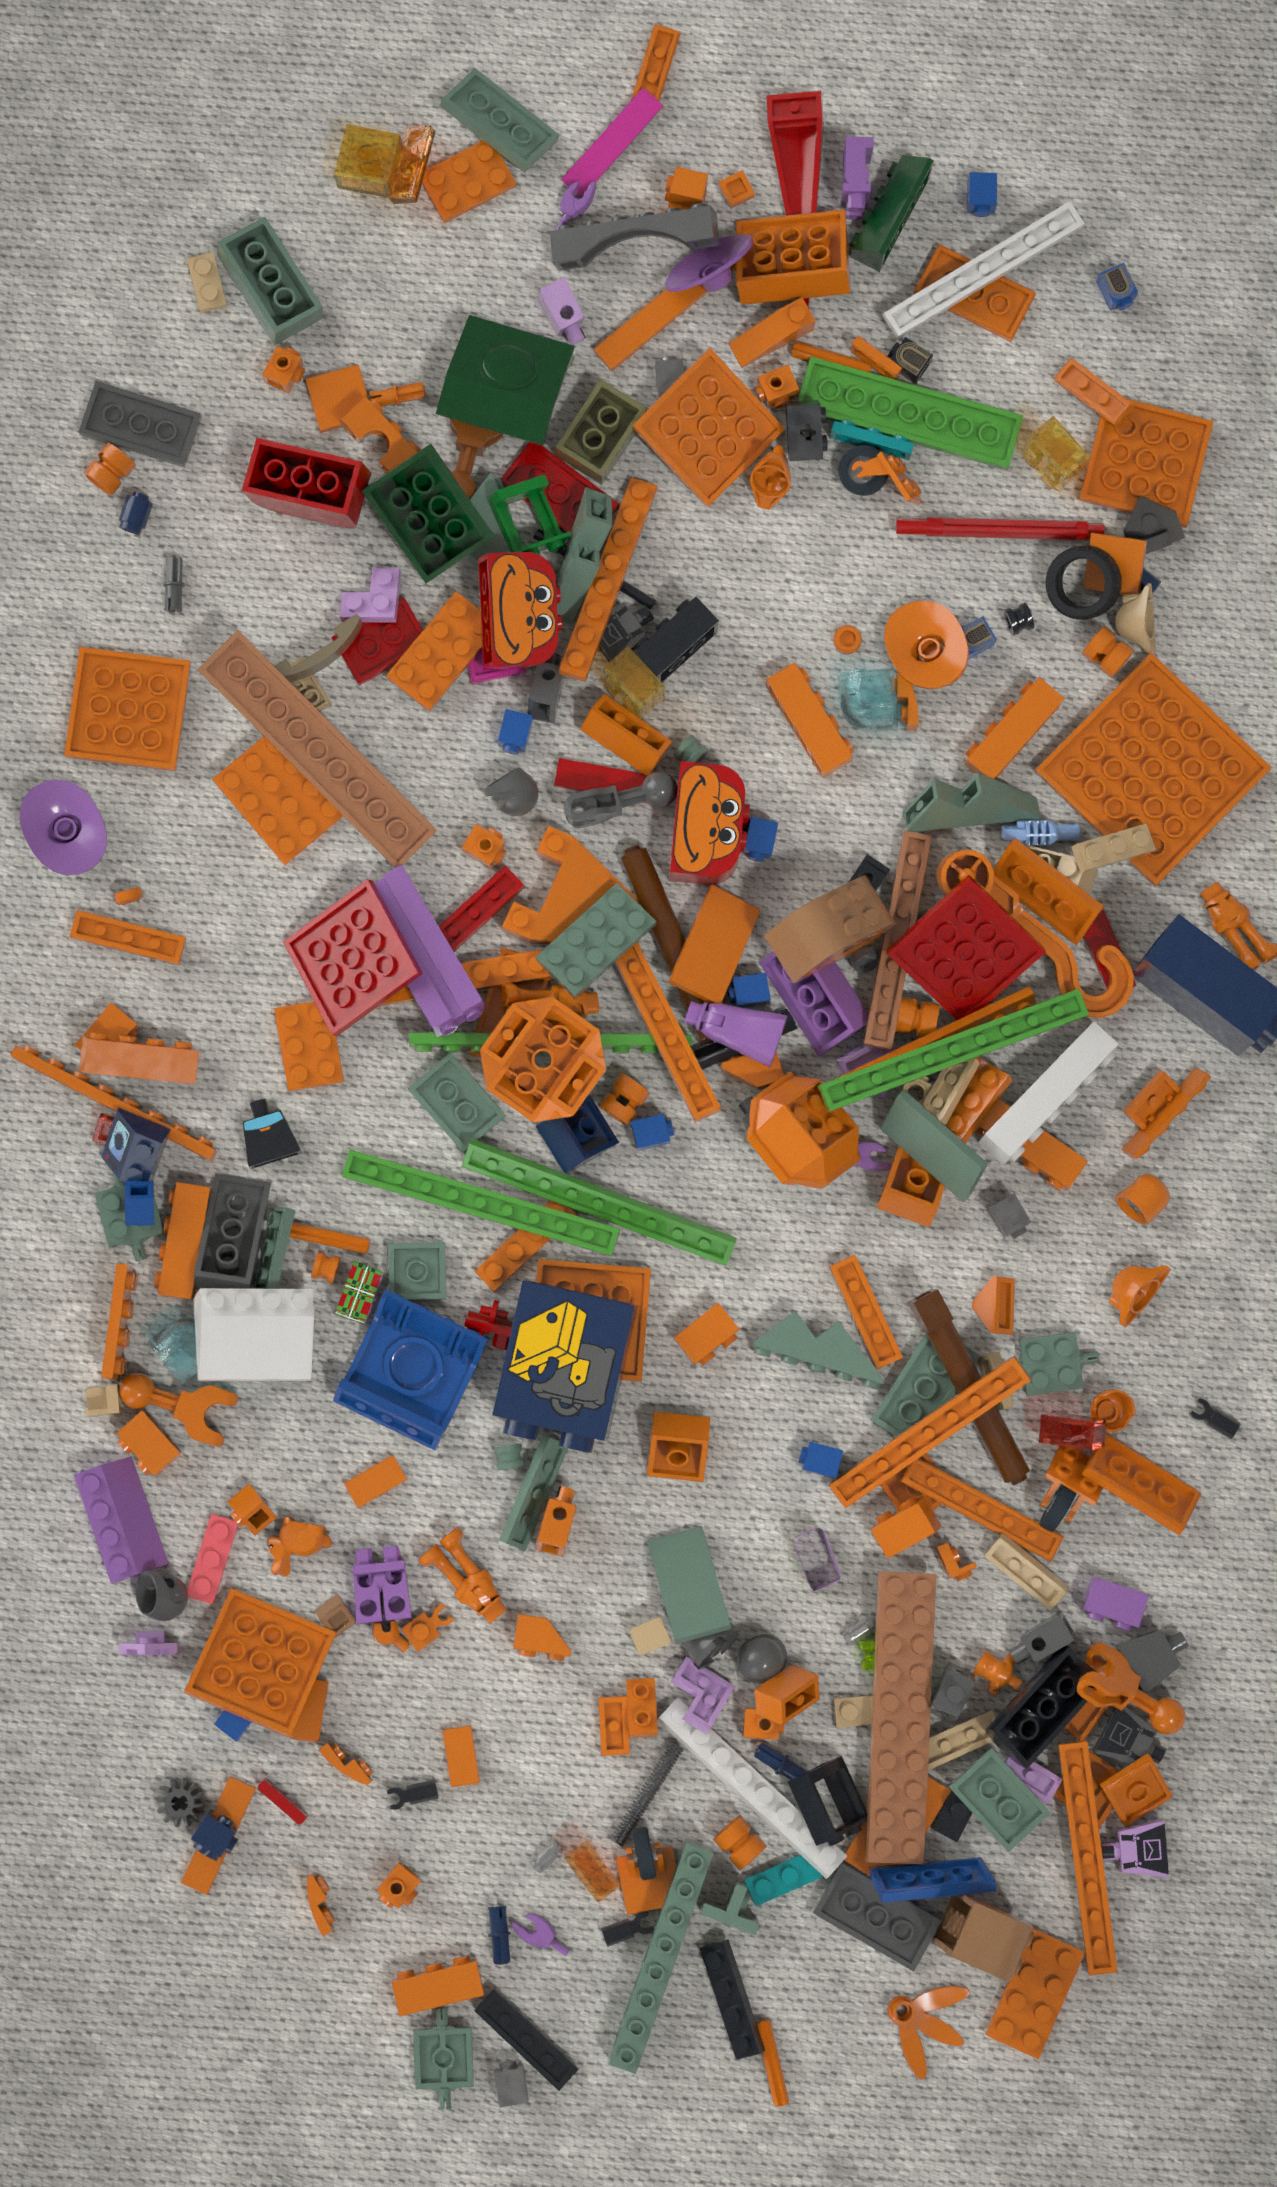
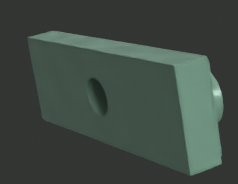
(274, 1248)

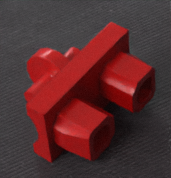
(492, 1321)

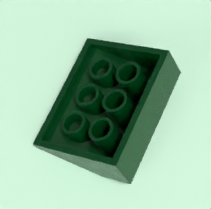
(428, 513)

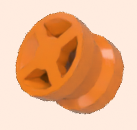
(325, 1267)

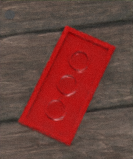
(564, 486)

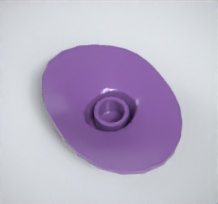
(709, 265)
(63, 827)

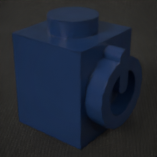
(215, 1836)

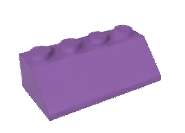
(820, 1004)
(121, 1519)

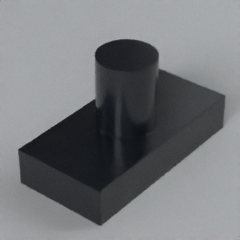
(952, 1818)

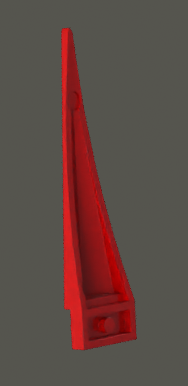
(797, 140)

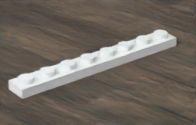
(983, 270)
(751, 1789)

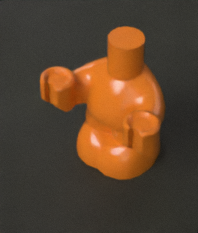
(997, 1672)

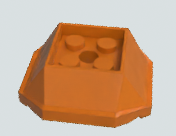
(574, 1064)
(799, 1135)

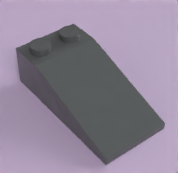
(232, 1233)

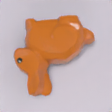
(296, 1539)

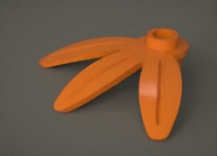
(916, 2018)

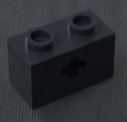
(797, 415)

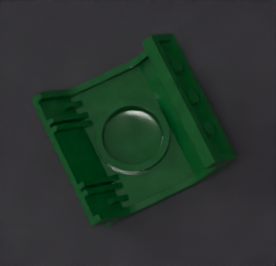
(505, 379)

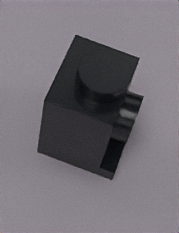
(874, 868)

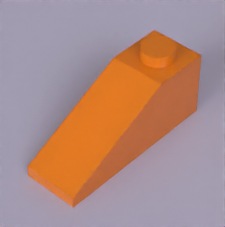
(773, 332)

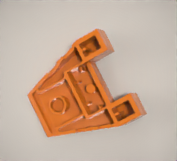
(574, 890)

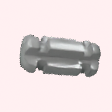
(859, 1630)
(546, 1856)

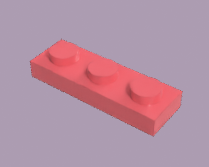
(212, 1559)

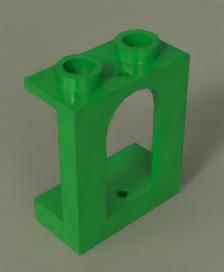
(534, 492)

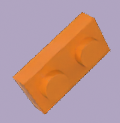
(614, 1725)

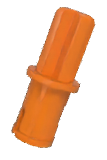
(398, 394)

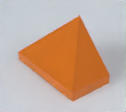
(996, 1305)

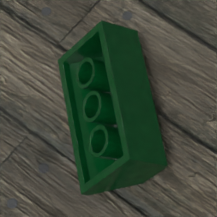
(891, 211)

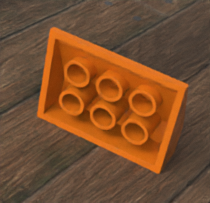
(794, 257)

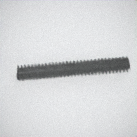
(647, 1794)

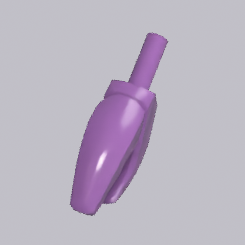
(572, 206)
(865, 1149)
(542, 1936)

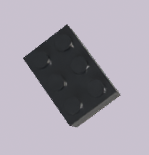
(677, 638)

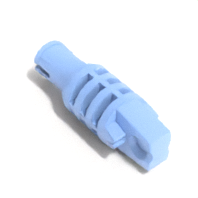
(1040, 832)

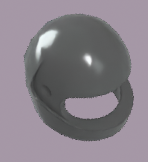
(517, 789)
(165, 1600)
(761, 1658)

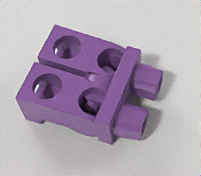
(855, 186)
(379, 1578)

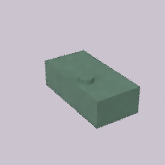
(269, 280)

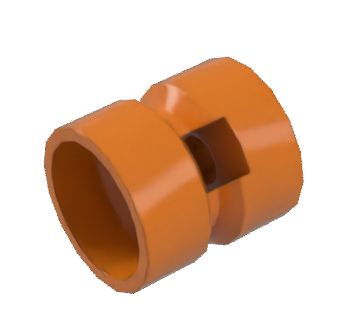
(109, 469)
(1107, 651)
(916, 1017)
(629, 1091)
(739, 1842)

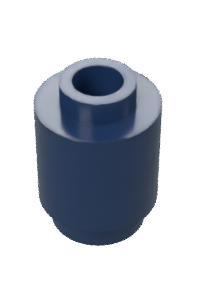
(135, 513)

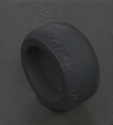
(1055, 589)

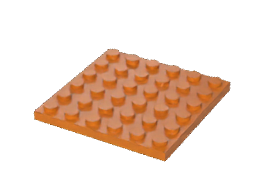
(1153, 761)

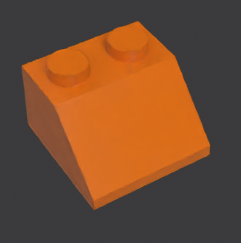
(678, 1446)

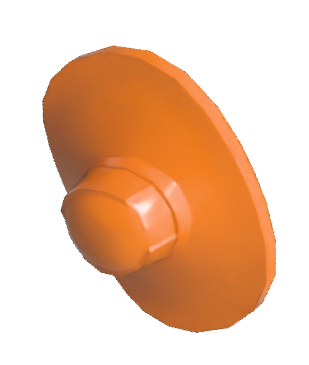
(926, 644)

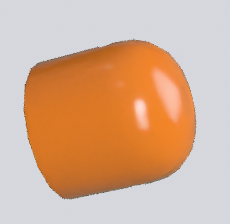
(1148, 1195)

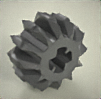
(182, 1812)

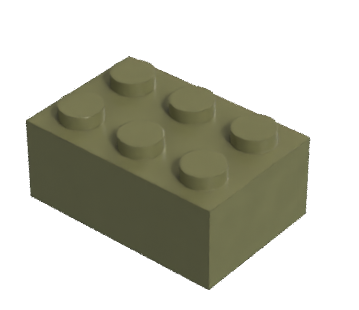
(600, 432)

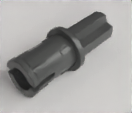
(173, 584)

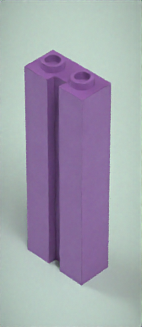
(444, 987)

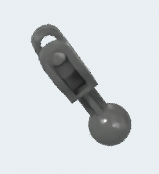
(606, 803)

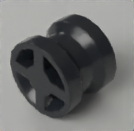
(1019, 619)

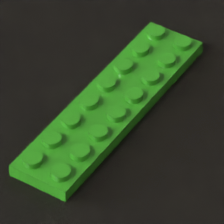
(913, 412)

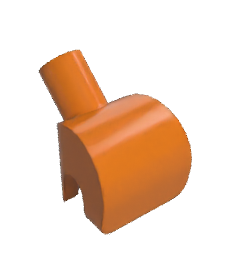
(390, 1637)

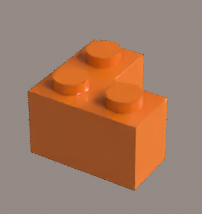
(685, 188)

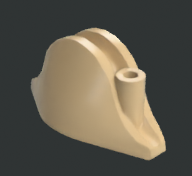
(1136, 619)

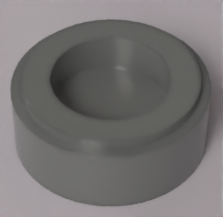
(865, 959)

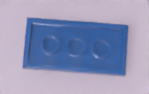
(932, 1879)

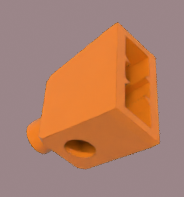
(554, 1532)

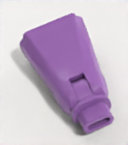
(741, 1029)

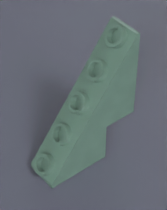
(482, 505)
(582, 552)
(977, 803)
(829, 1351)

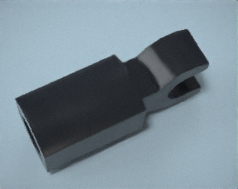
(1216, 1419)
(415, 1793)
(625, 1930)

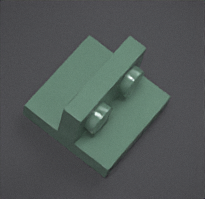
(730, 1912)

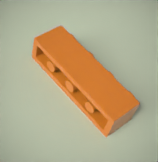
(809, 720)
(1015, 730)
(139, 1059)
(1044, 1155)
(183, 1240)

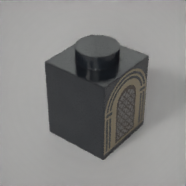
(911, 358)

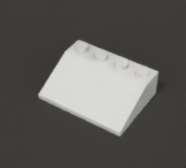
(254, 1334)

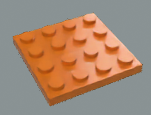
(708, 427)
(1148, 455)
(127, 709)
(276, 800)
(610, 1282)
(260, 1663)

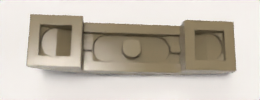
(346, 634)

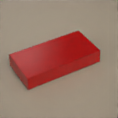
(282, 1801)

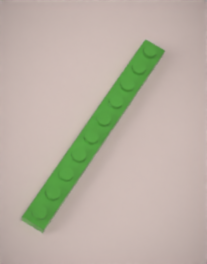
(453, 1042)
(953, 1050)
(599, 1202)
(481, 1203)

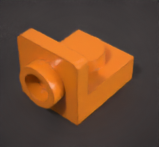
(949, 1558)

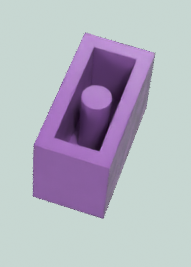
(1115, 1603)

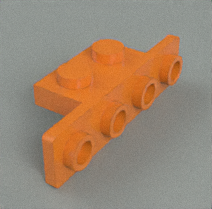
(1157, 1107)

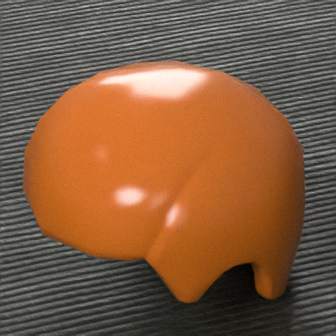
(1110, 1399)

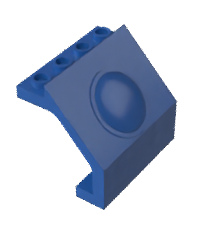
(414, 1349)

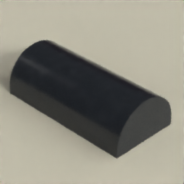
(1040, 1709)

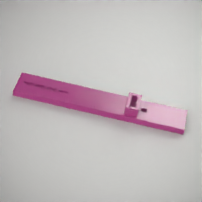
(613, 141)

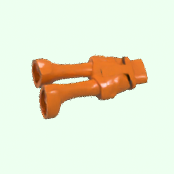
(1227, 916)
(583, 1005)
(474, 1590)

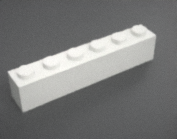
(1048, 1093)

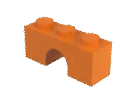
(368, 420)

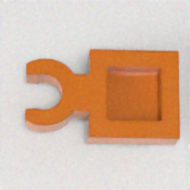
(424, 1629)

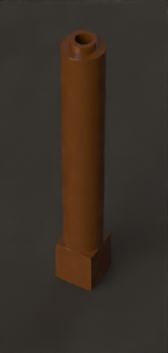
(656, 903)
(937, 1322)

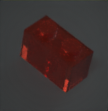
(1072, 1430)

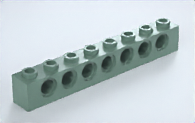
(660, 1956)

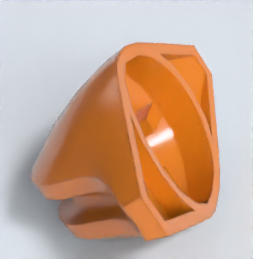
(771, 478)
(1134, 1290)

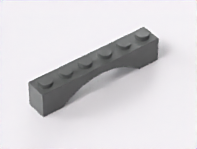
(579, 245)

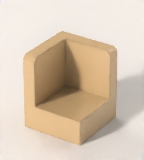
(103, 1401)
(650, 1636)

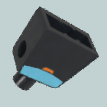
(268, 1136)

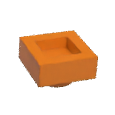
(736, 189)

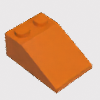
(910, 1190)

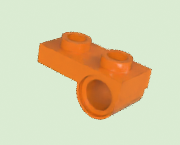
(642, 1708)

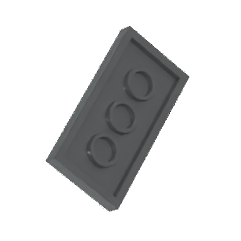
(140, 424)
(892, 1928)

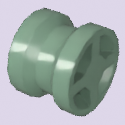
(691, 751)
(509, 1457)

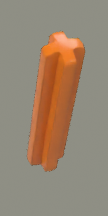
(805, 351)
(329, 1238)
(772, 2064)

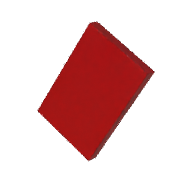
(381, 644)

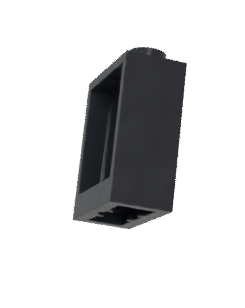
(844, 1796)

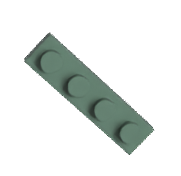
(533, 1493)

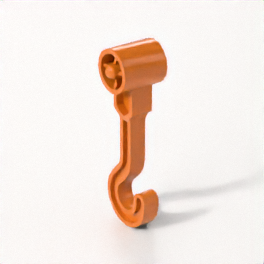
(961, 863)

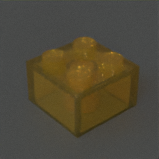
(367, 160)
(1055, 454)
(633, 683)

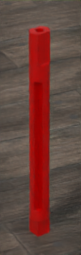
(999, 528)

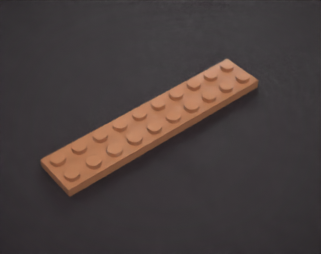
(317, 749)
(900, 1718)

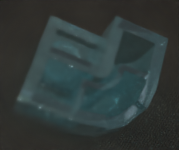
(869, 699)
(177, 1348)

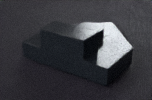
(1153, 523)

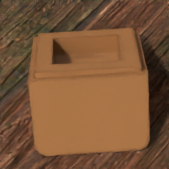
(335, 1615)

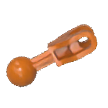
(190, 1408)
(1118, 1686)

